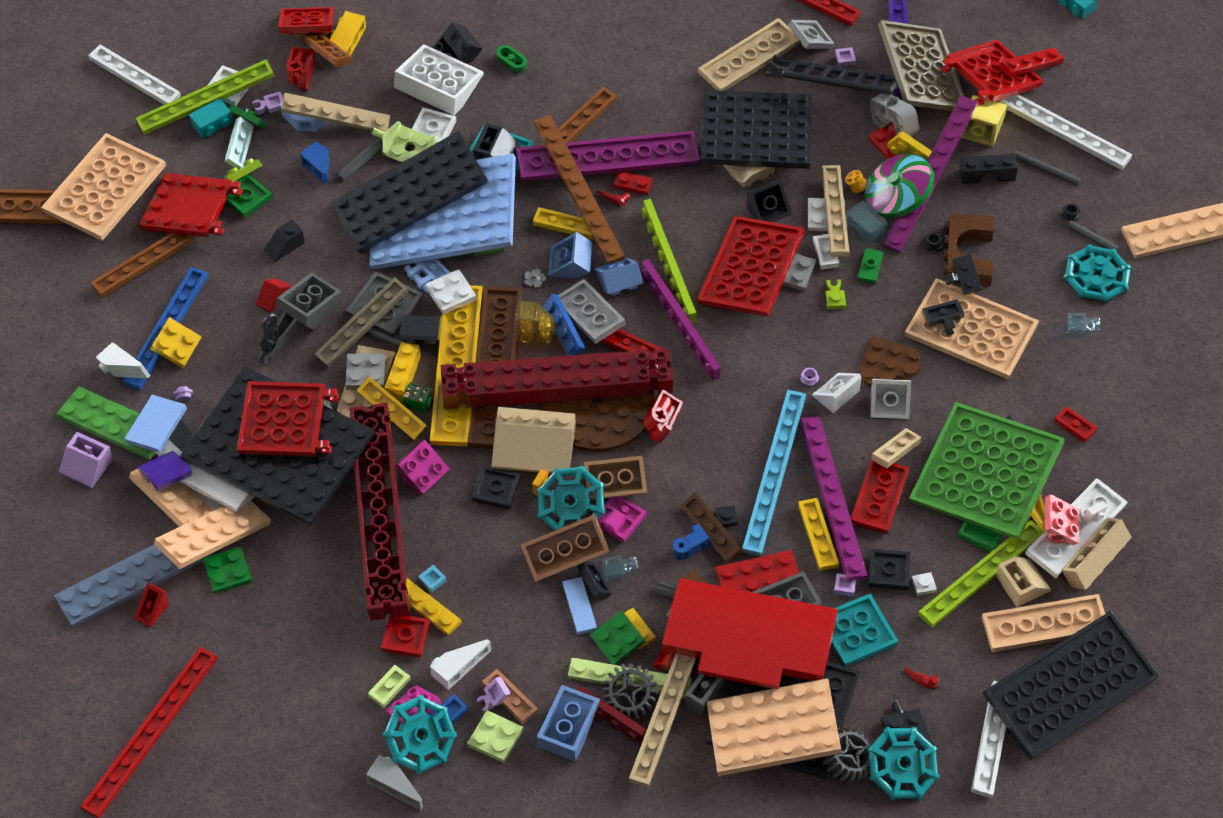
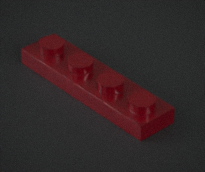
(617, 719)

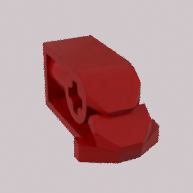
(300, 67)
(661, 415)

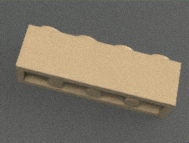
(1096, 553)

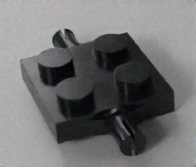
(907, 719)

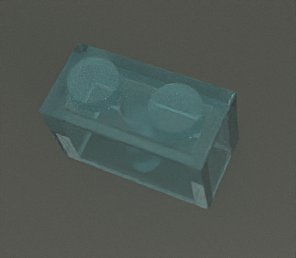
(866, 222)

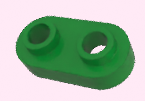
(513, 58)

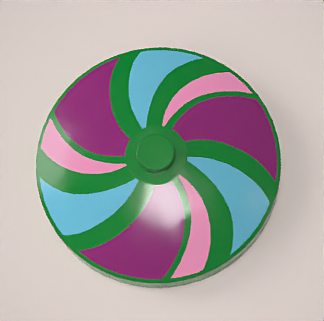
(899, 185)

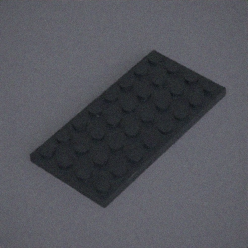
(409, 192)
(1070, 685)

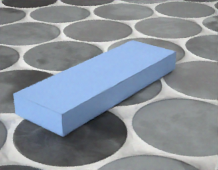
(579, 606)

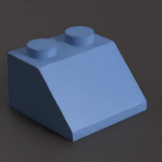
(570, 257)
(619, 276)

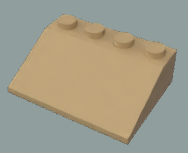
(533, 440)

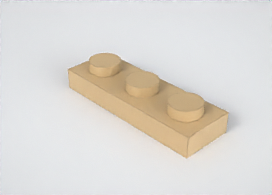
(896, 448)

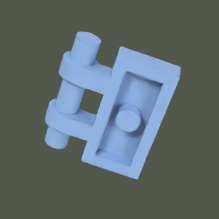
(431, 269)

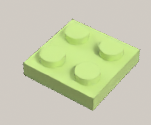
(495, 736)

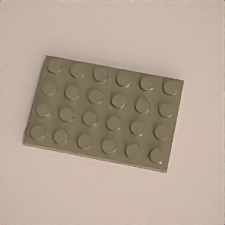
(915, 59)

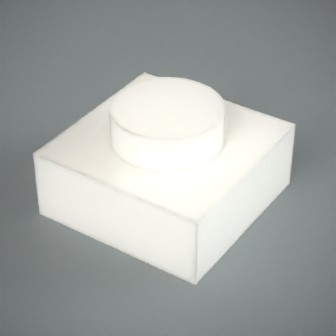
(1095, 513)
(924, 584)

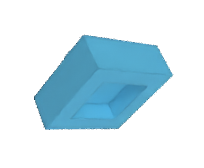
(432, 578)

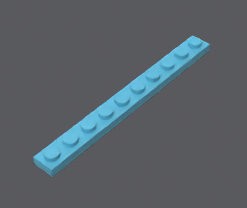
(774, 473)

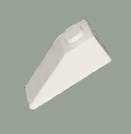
(120, 363)
(458, 662)

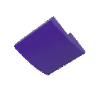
(165, 470)

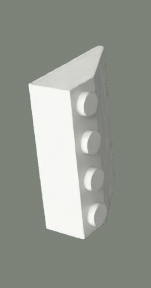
(437, 79)
(216, 489)

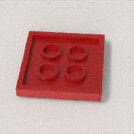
(306, 20)

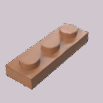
(516, 702)

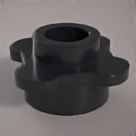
(1071, 212)
(933, 237)

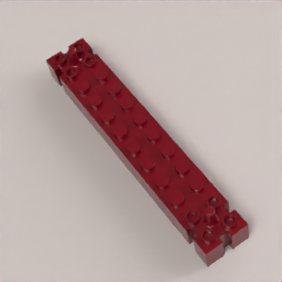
(556, 378)
(380, 517)

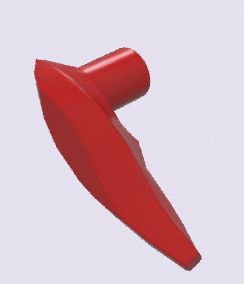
(615, 198)
(923, 679)

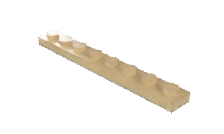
(662, 720)

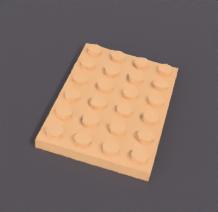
(103, 186)
(985, 337)
(773, 727)

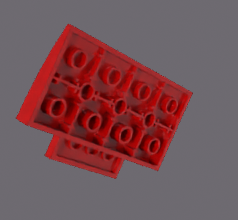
(749, 634)

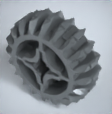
(639, 688)
(847, 765)

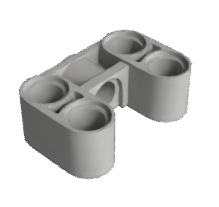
(891, 109)

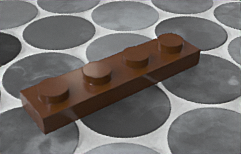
(713, 528)

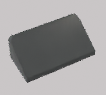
(181, 435)

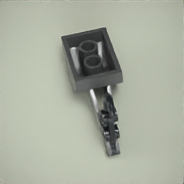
(308, 302)

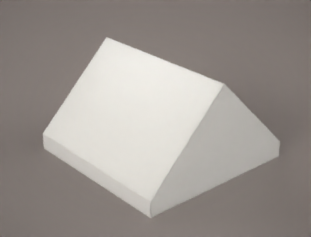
(838, 390)
(890, 398)

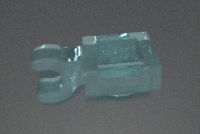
(1080, 323)
(616, 567)

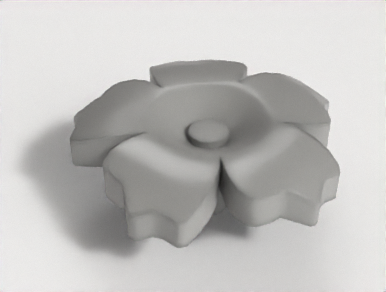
(534, 278)

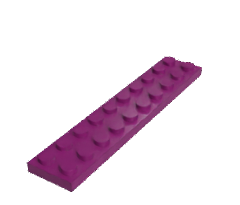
(613, 155)

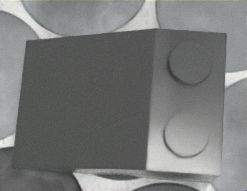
(793, 588)

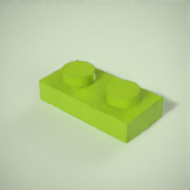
(249, 166)

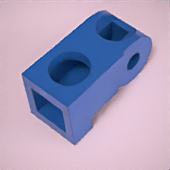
(690, 544)

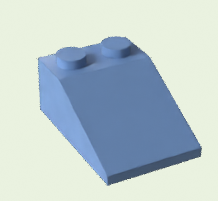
(567, 723)

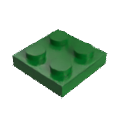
(252, 197)
(227, 570)
(618, 638)

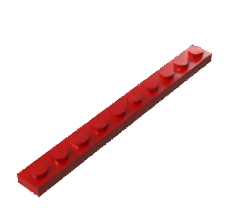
(148, 733)

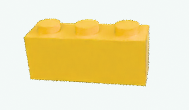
(348, 31)
(403, 370)

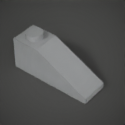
(390, 779)

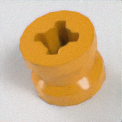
(856, 181)

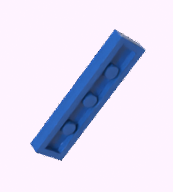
(564, 327)

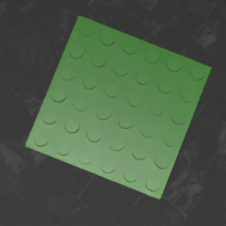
(987, 470)

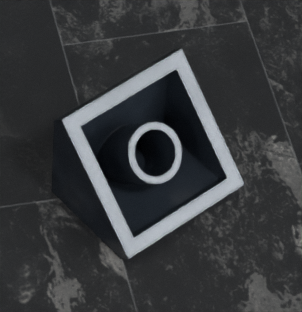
(768, 202)

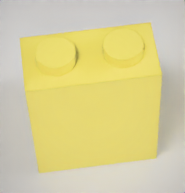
(985, 122)

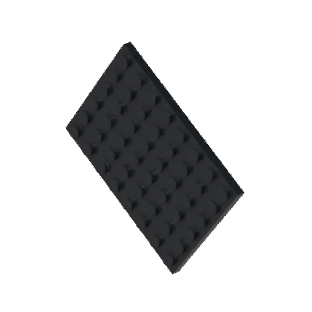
(286, 482)

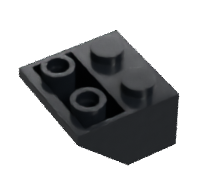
(458, 43)
(494, 142)
(421, 328)

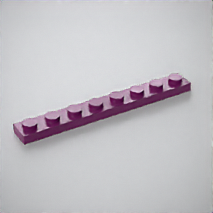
(682, 322)

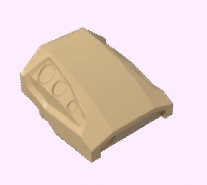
(748, 174)

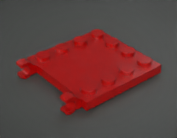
(982, 69)
(188, 205)
(284, 418)

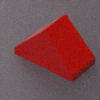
(270, 292)
(151, 605)

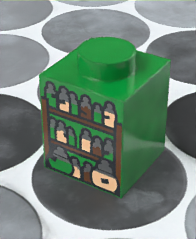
(418, 397)

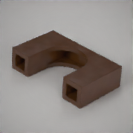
(963, 228)

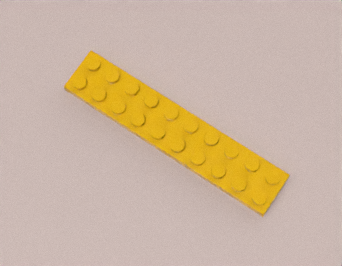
(457, 346)

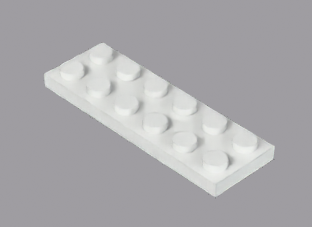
(1055, 556)

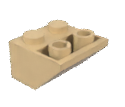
(1021, 580)

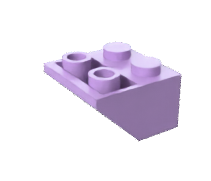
(85, 460)

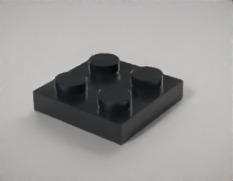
(496, 487)
(889, 569)

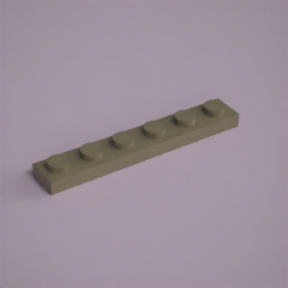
(361, 322)

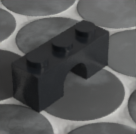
(976, 167)

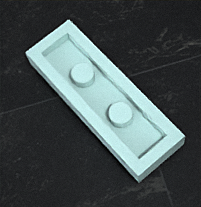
(239, 143)

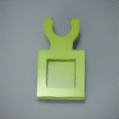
(835, 297)

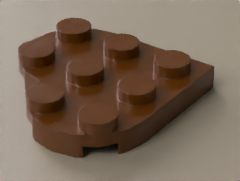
(888, 361)

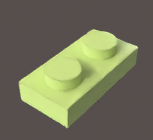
(389, 686)

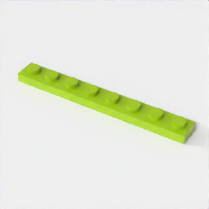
(194, 101)
(666, 255)
(978, 576)

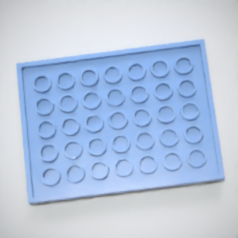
(467, 225)

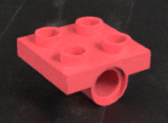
(1061, 521)

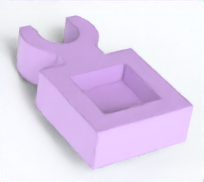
(271, 103)
(495, 692)

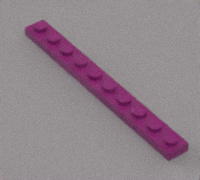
(937, 160)
(833, 499)

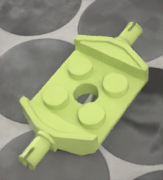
(399, 137)

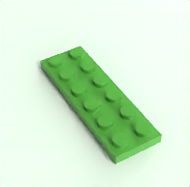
(102, 419)

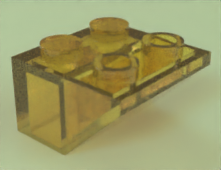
(534, 323)

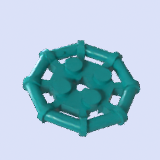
(1101, 265)
(563, 491)
(409, 729)
(895, 771)

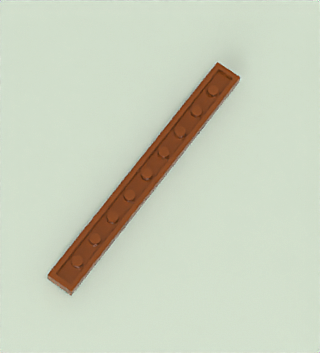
(579, 190)

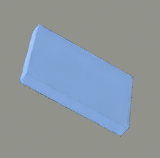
(155, 423)

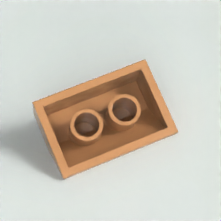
(619, 476)

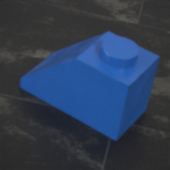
(317, 161)

